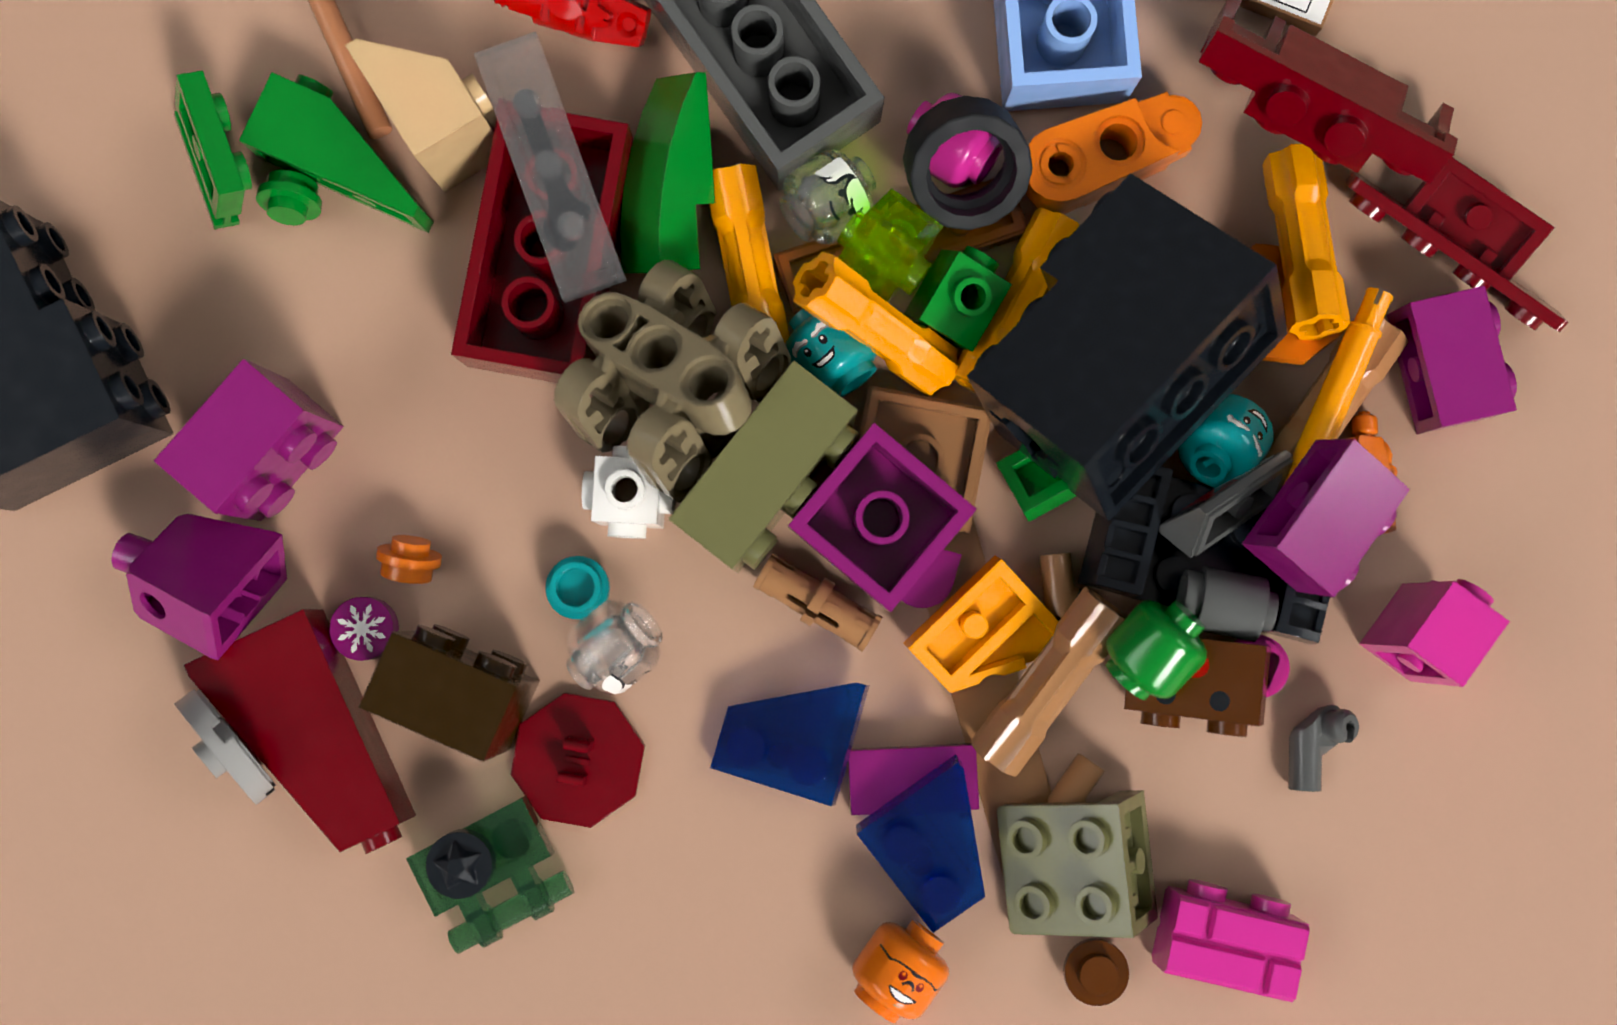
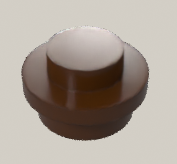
(1096, 972)

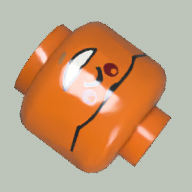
(900, 970)

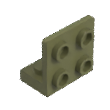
(1078, 867)

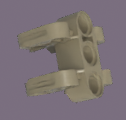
(675, 365)

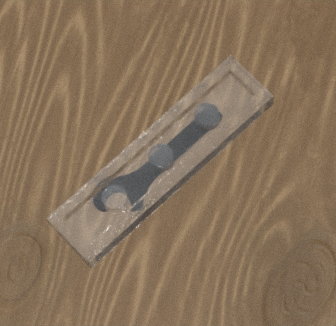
(550, 167)

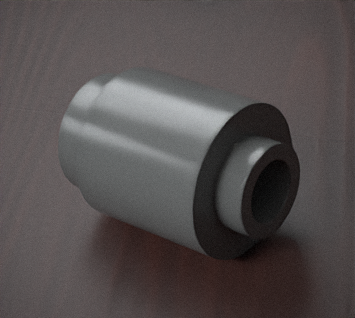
(1229, 602)

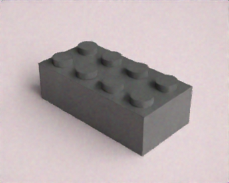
(776, 75)

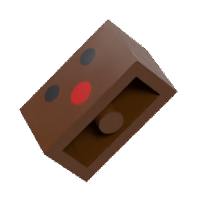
(1224, 691)

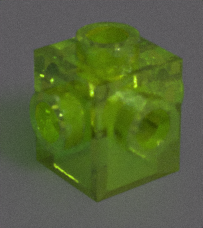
(890, 244)

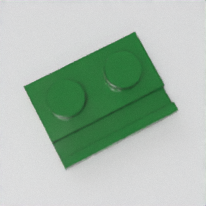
(218, 171)

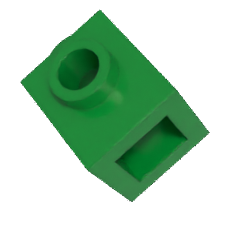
(959, 296)

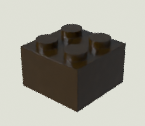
(450, 692)

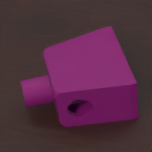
(202, 578)

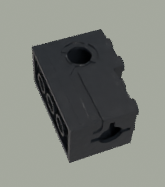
(1130, 344)
(66, 372)

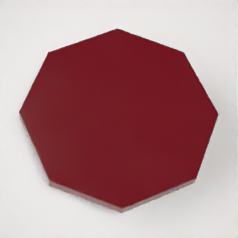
(577, 760)

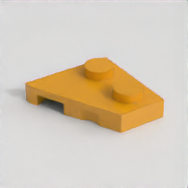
(983, 629)

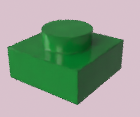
(1032, 486)

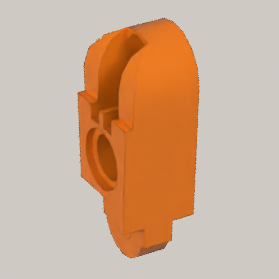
(1150, 131)

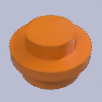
(408, 559)

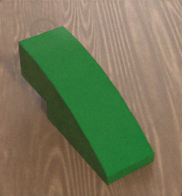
(667, 176)

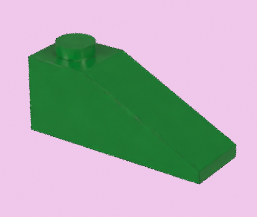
(309, 134)

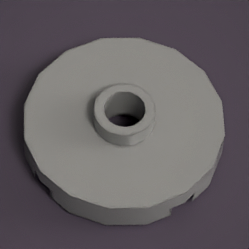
(222, 749)

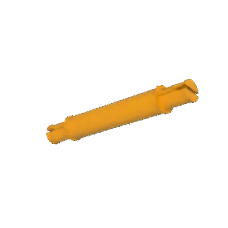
(1344, 374)

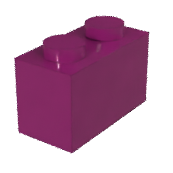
(1453, 360)
(1327, 517)

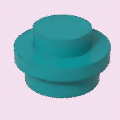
(577, 586)

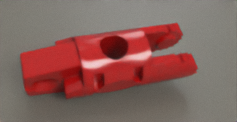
(593, 20)

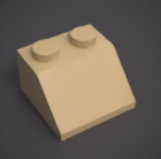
(436, 113)

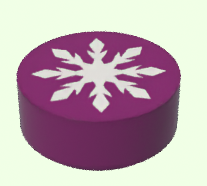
(362, 627)

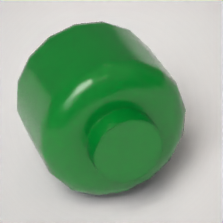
(1156, 649)

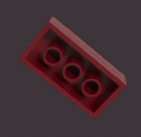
(510, 301)

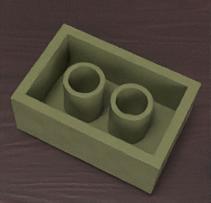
(768, 469)

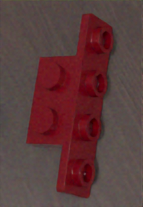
(1473, 226)

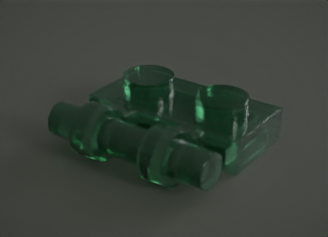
(518, 845)

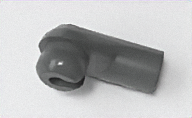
(1313, 739)

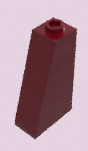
(301, 717)

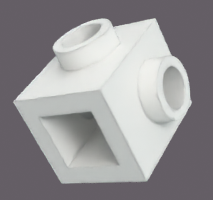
(623, 518)

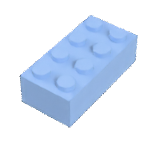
(1066, 52)

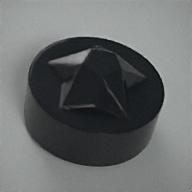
(461, 863)

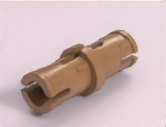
(817, 602)

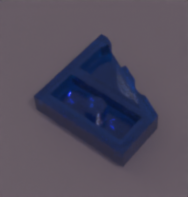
(793, 740)

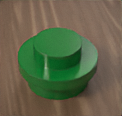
(289, 197)

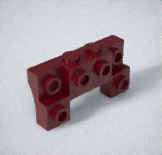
(1326, 98)

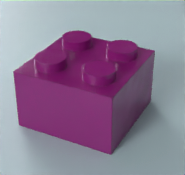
(250, 444)
(882, 517)

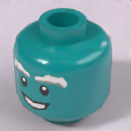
(829, 354)
(1228, 442)

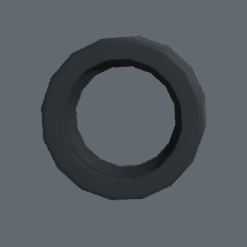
(991, 201)

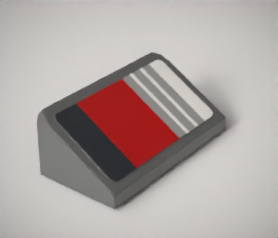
(1227, 506)

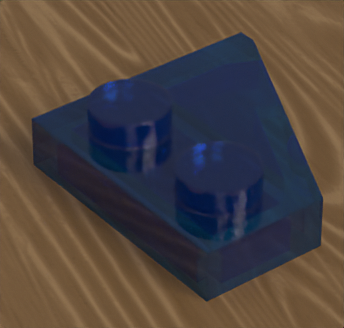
(929, 844)

